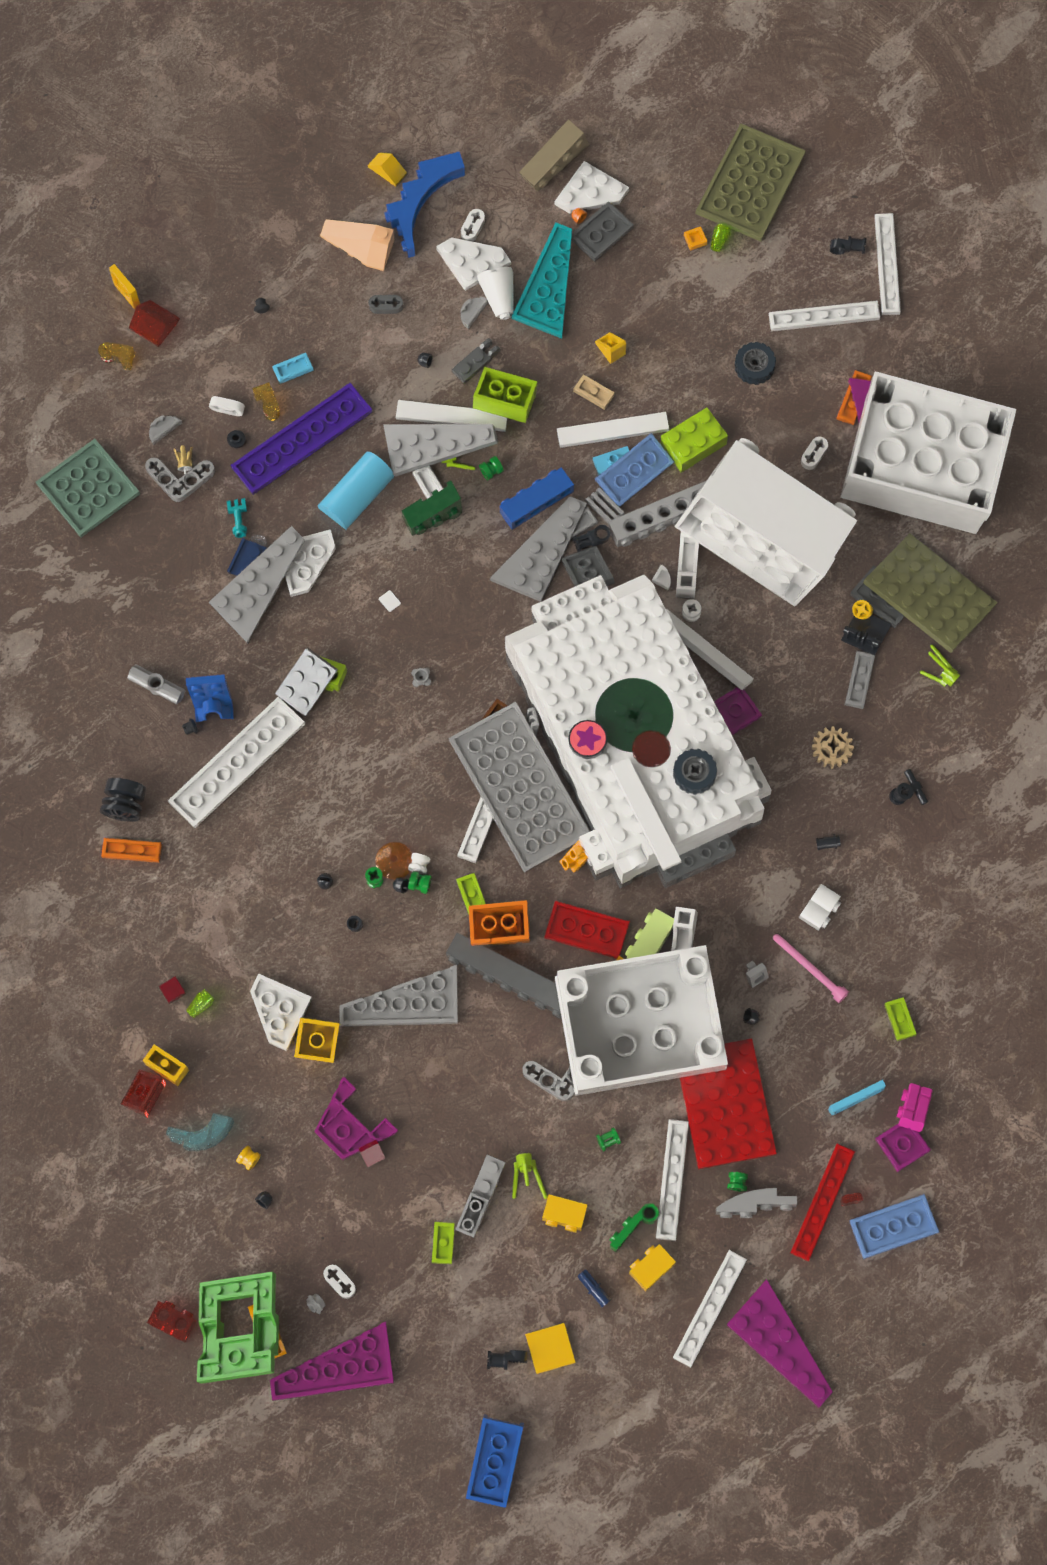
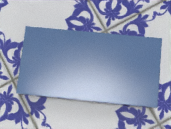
(634, 470)
(894, 1226)

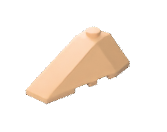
(364, 241)

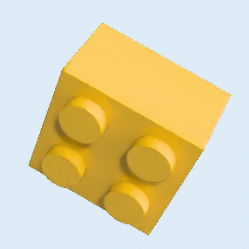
(316, 1039)

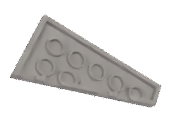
(427, 444)
(536, 561)
(410, 1003)

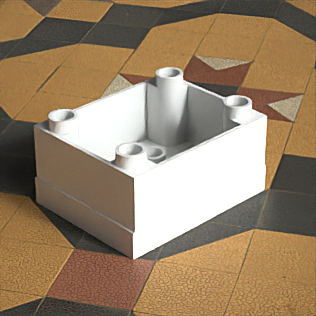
(928, 453)
(767, 523)
(640, 1020)

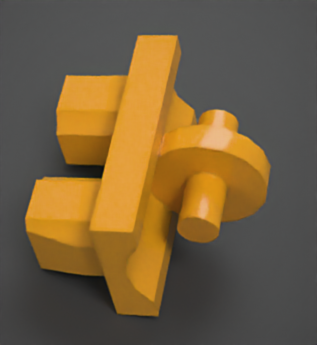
(574, 858)

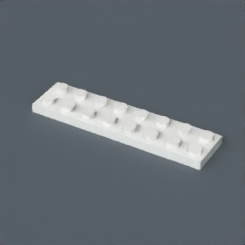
(236, 762)

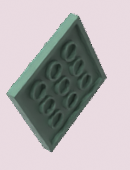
(87, 488)

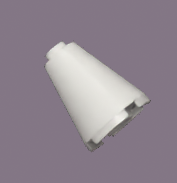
(499, 291)

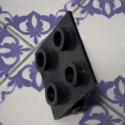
(866, 633)

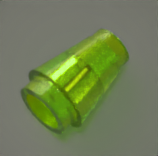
(719, 237)
(200, 1003)

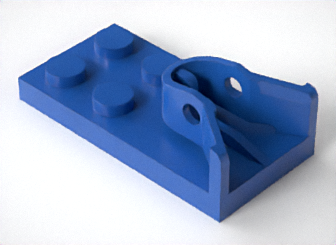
(210, 695)
(494, 1461)

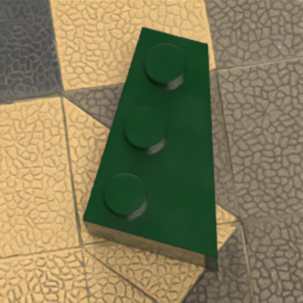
(433, 511)

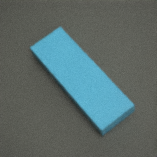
(857, 1097)

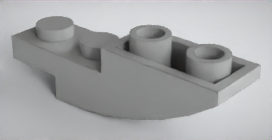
(480, 1196)
(747, 1203)

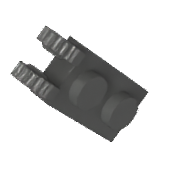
(475, 361)

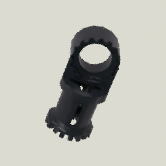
(852, 244)
(591, 538)
(501, 1359)

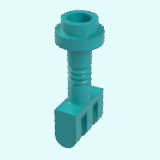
(239, 529)

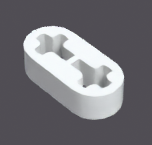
(469, 223)
(226, 406)
(817, 454)
(336, 1284)

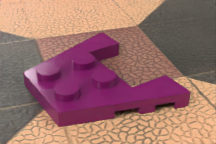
(343, 1131)

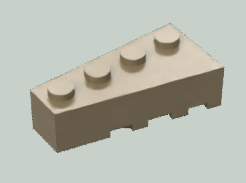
(554, 155)

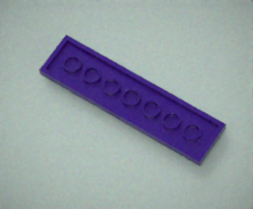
(301, 438)

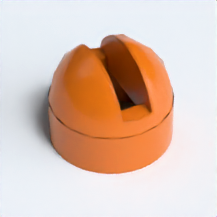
(579, 215)

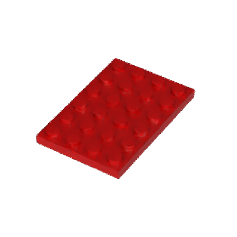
(729, 1110)

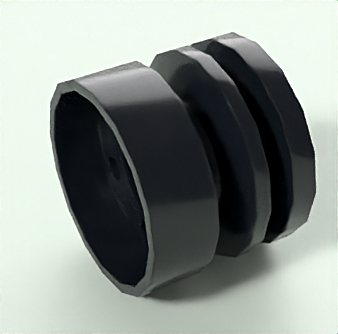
(123, 799)

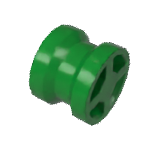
(737, 1181)

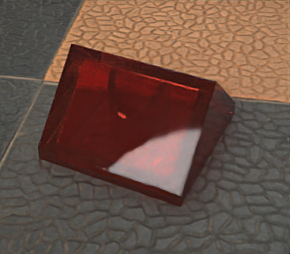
(153, 322)
(143, 1092)

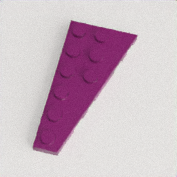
(773, 1336)
(349, 1366)

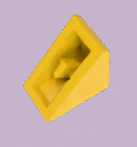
(388, 168)
(612, 347)

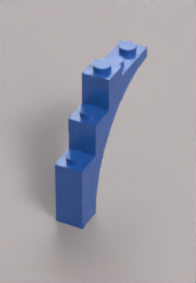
(431, 176)

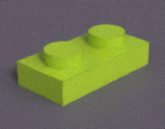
(470, 891)
(900, 1019)
(443, 1243)

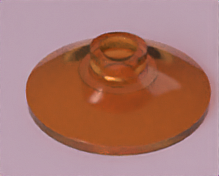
(396, 869)

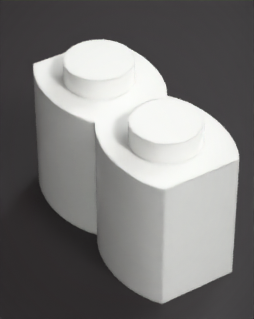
(819, 907)

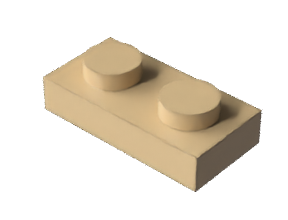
(593, 392)

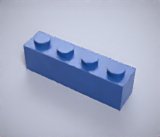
(536, 498)

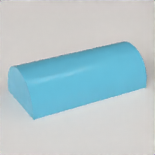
(356, 490)

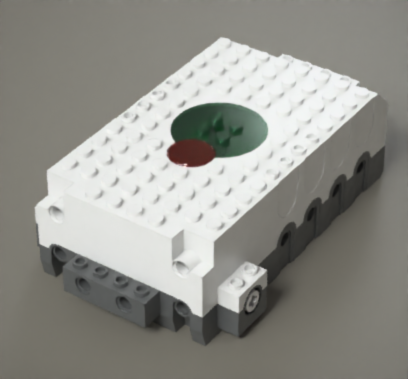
(626, 667)

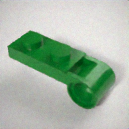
(631, 1224)

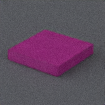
(737, 710)
(902, 1146)

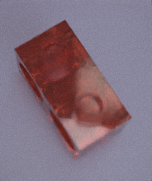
(169, 1325)

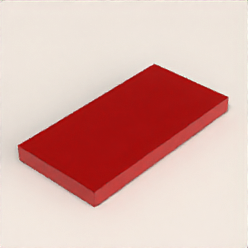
(587, 929)

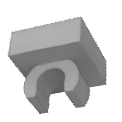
(756, 974)

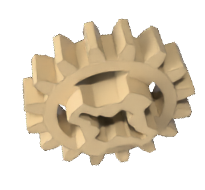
(839, 746)

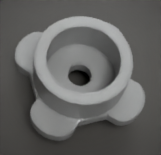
(416, 673)
(315, 1303)

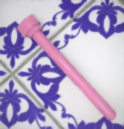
(837, 991)

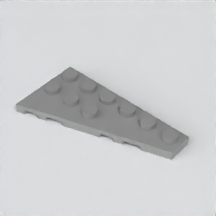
(252, 591)

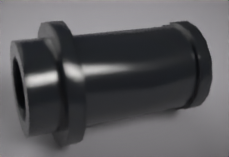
(828, 842)

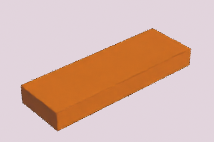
(848, 410)
(131, 850)

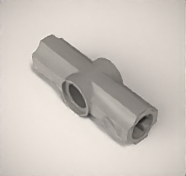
(146, 678)

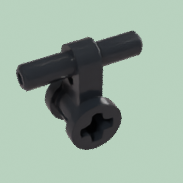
(905, 791)

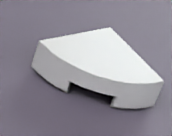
(662, 578)

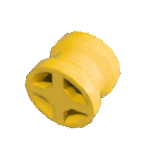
(859, 607)
(248, 1158)

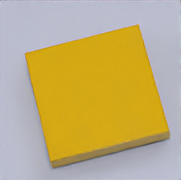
(124, 286)
(550, 1348)

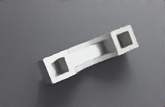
(687, 567)
(684, 928)

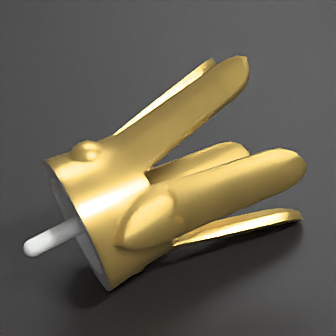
(184, 461)

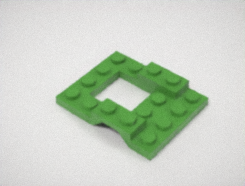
(242, 1354)

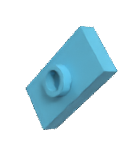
(292, 368)
(605, 460)

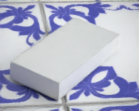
(427, 480)

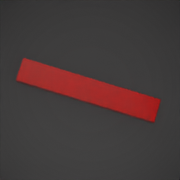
(822, 1202)

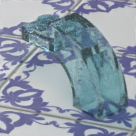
(203, 1139)

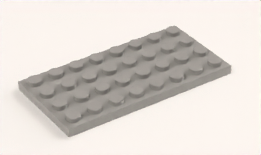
(519, 786)

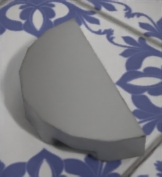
(471, 310)
(162, 426)

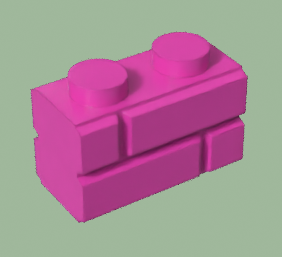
(915, 1107)

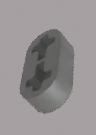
(385, 304)

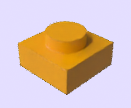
(695, 238)

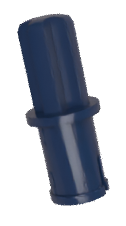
(594, 1288)

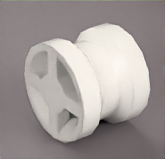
(693, 614)
(419, 863)

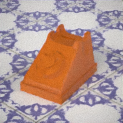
(499, 923)

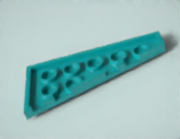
(545, 293)

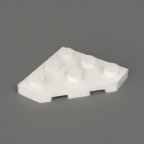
(590, 190)
(470, 259)
(309, 562)
(279, 1009)

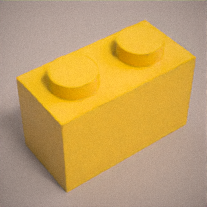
(165, 1065)
(564, 1213)
(651, 1267)

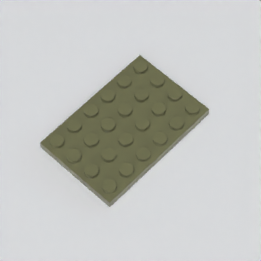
(750, 182)
(930, 593)

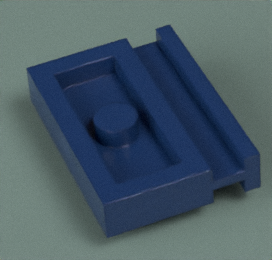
(245, 555)

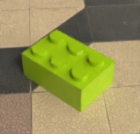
(504, 394)
(694, 439)

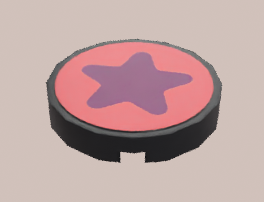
(587, 739)

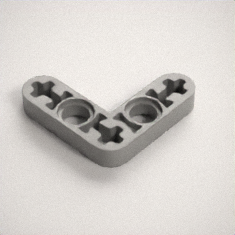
(176, 484)
(557, 1084)

